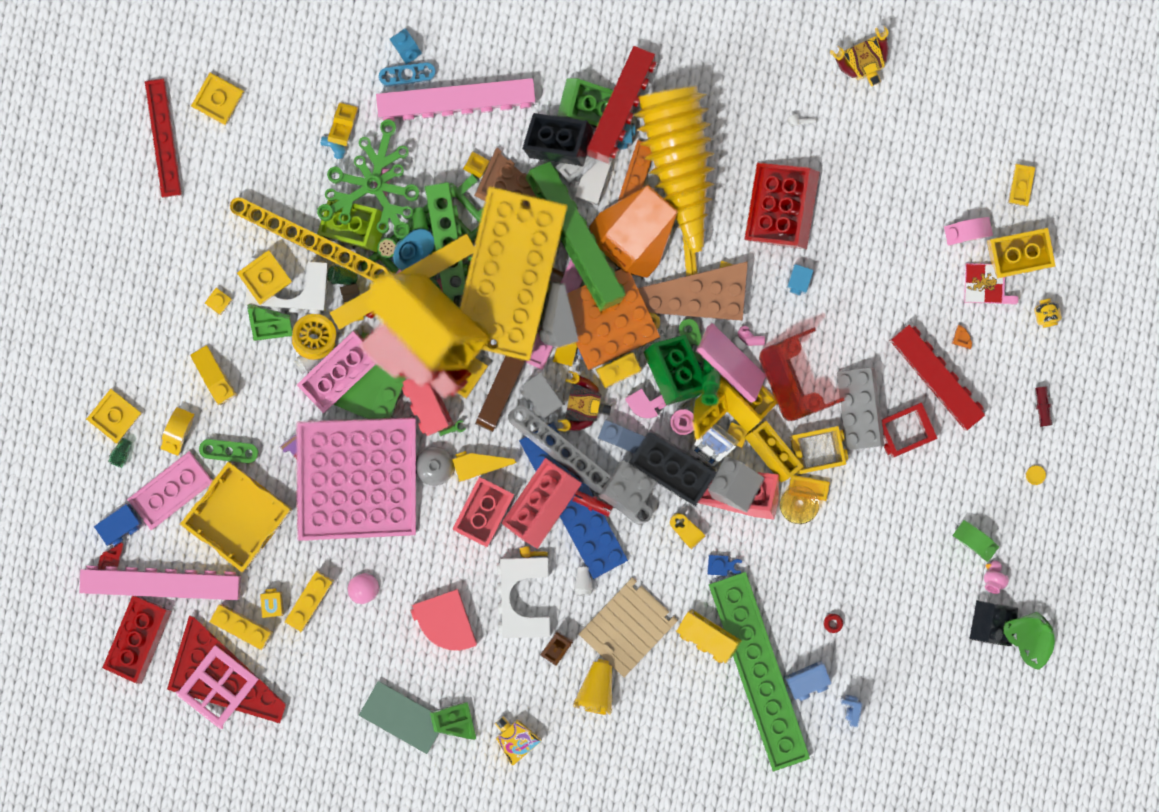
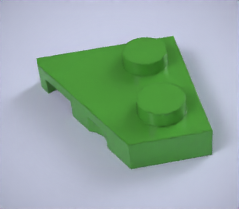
(268, 323)
(454, 721)

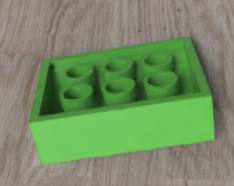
(374, 394)

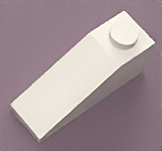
(592, 183)

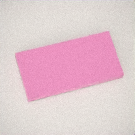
(731, 362)
(170, 490)

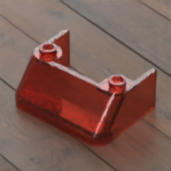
(785, 383)

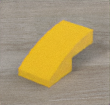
(342, 124)

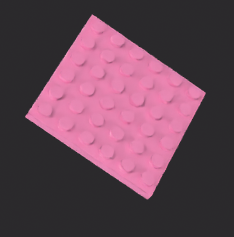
(356, 478)

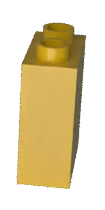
(426, 320)

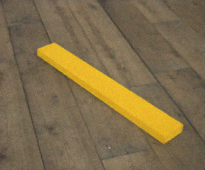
(428, 266)

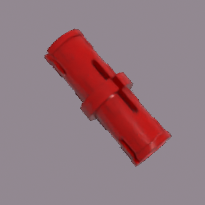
(592, 503)

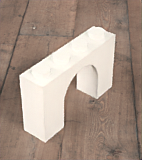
(312, 297)
(514, 624)

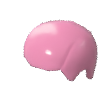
(363, 588)

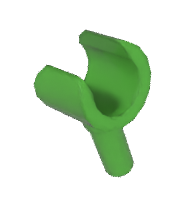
(452, 429)

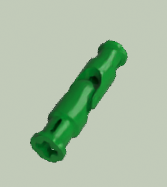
(710, 384)

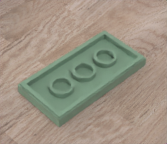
(400, 717)

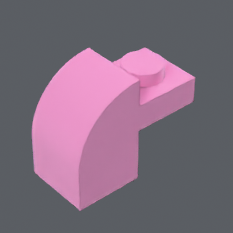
(968, 230)
(642, 406)

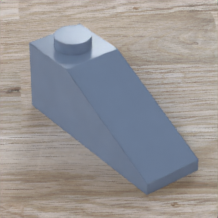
(620, 436)

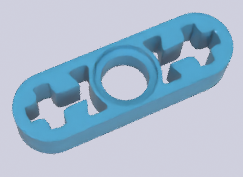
(420, 66)

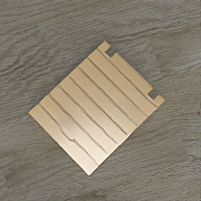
(629, 627)

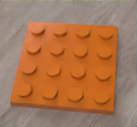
(614, 330)

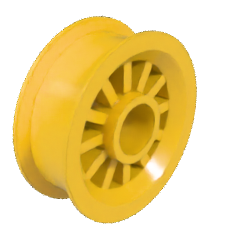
(301, 338)

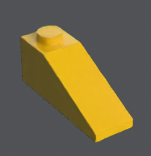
(213, 375)
(706, 415)
(473, 464)

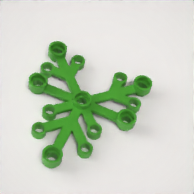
(379, 161)

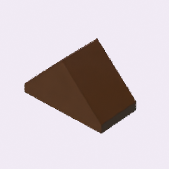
(556, 647)

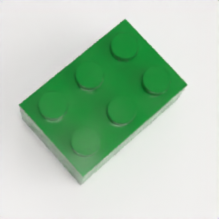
(675, 369)

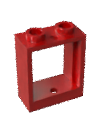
(924, 422)

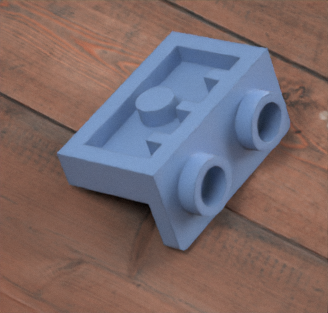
(852, 713)

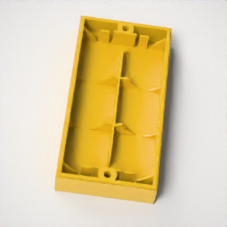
(512, 269)

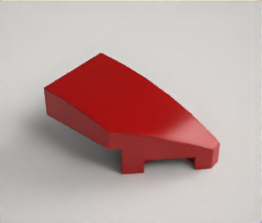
(111, 557)

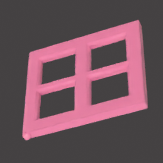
(217, 687)

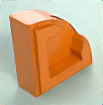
(962, 338)

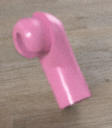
(749, 339)

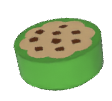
(386, 247)

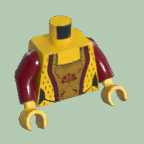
(865, 58)

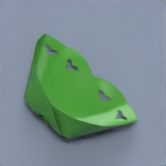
(1032, 636)

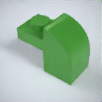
(976, 540)

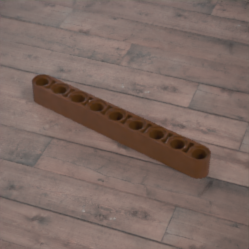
(505, 381)

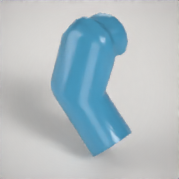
(339, 150)

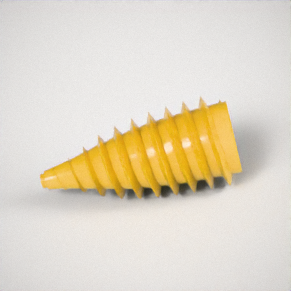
(679, 155)

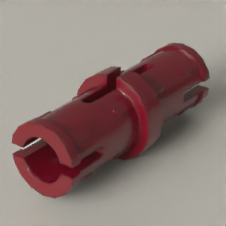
(1043, 406)

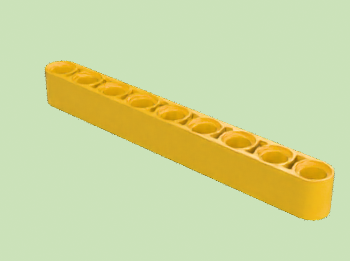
(300, 239)

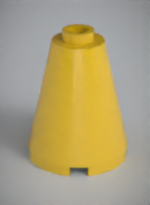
(596, 689)

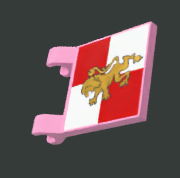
(984, 286)

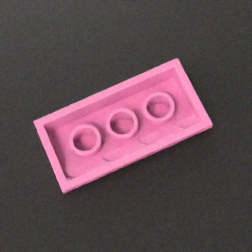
(336, 372)

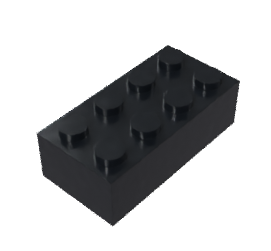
(672, 467)

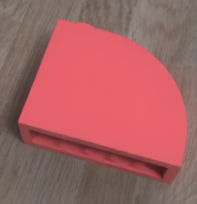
(445, 621)

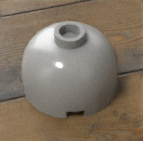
(434, 466)

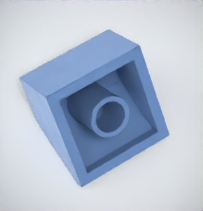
(808, 680)

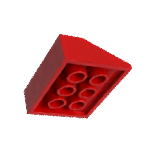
(782, 205)

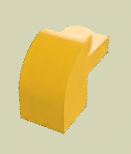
(176, 431)

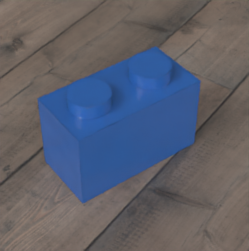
(118, 525)

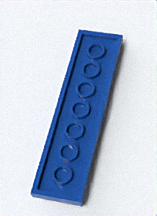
(586, 527)

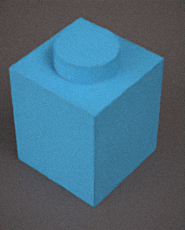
(799, 279)

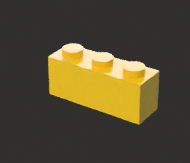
(773, 451)
(309, 601)
(241, 626)
(708, 636)

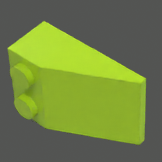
(360, 232)

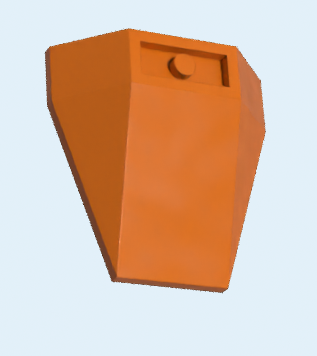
(635, 231)

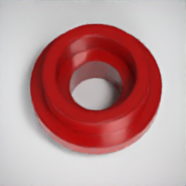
(837, 628)

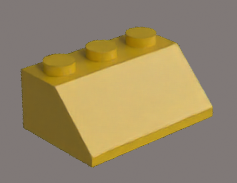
(1021, 253)
(742, 410)

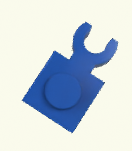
(719, 565)

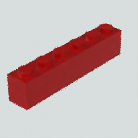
(621, 105)
(937, 377)

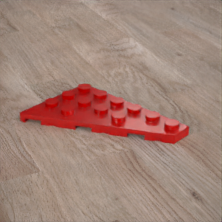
(194, 647)

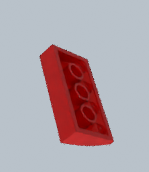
(136, 639)

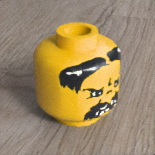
(1047, 313)

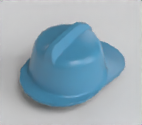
(413, 248)

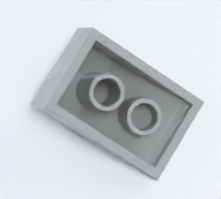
(556, 318)

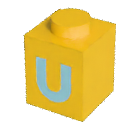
(272, 603)

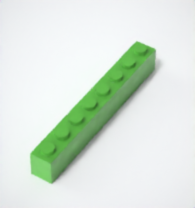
(577, 239)

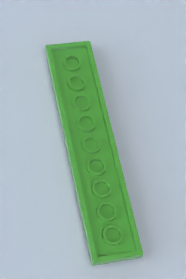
(759, 672)

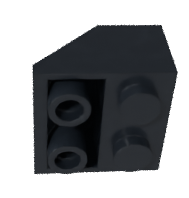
(990, 621)

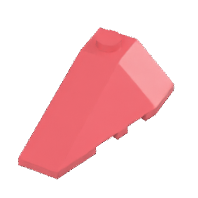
(764, 504)

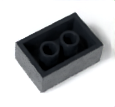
(558, 139)

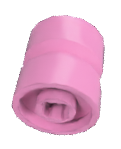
(681, 422)

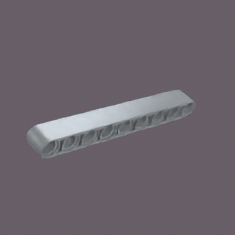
(574, 454)

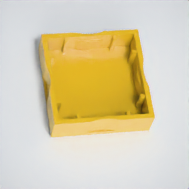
(236, 516)

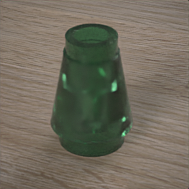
(340, 275)
(120, 453)

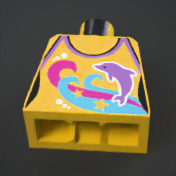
(515, 739)

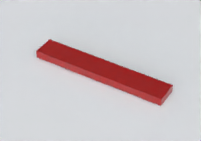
(163, 138)

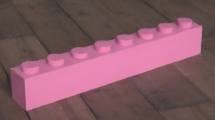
(456, 99)
(160, 583)

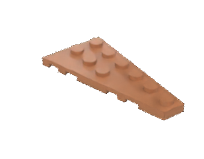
(503, 175)
(705, 295)

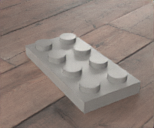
(860, 409)

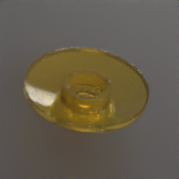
(799, 514)

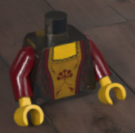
(583, 404)

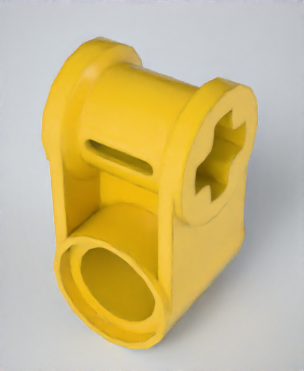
(688, 532)

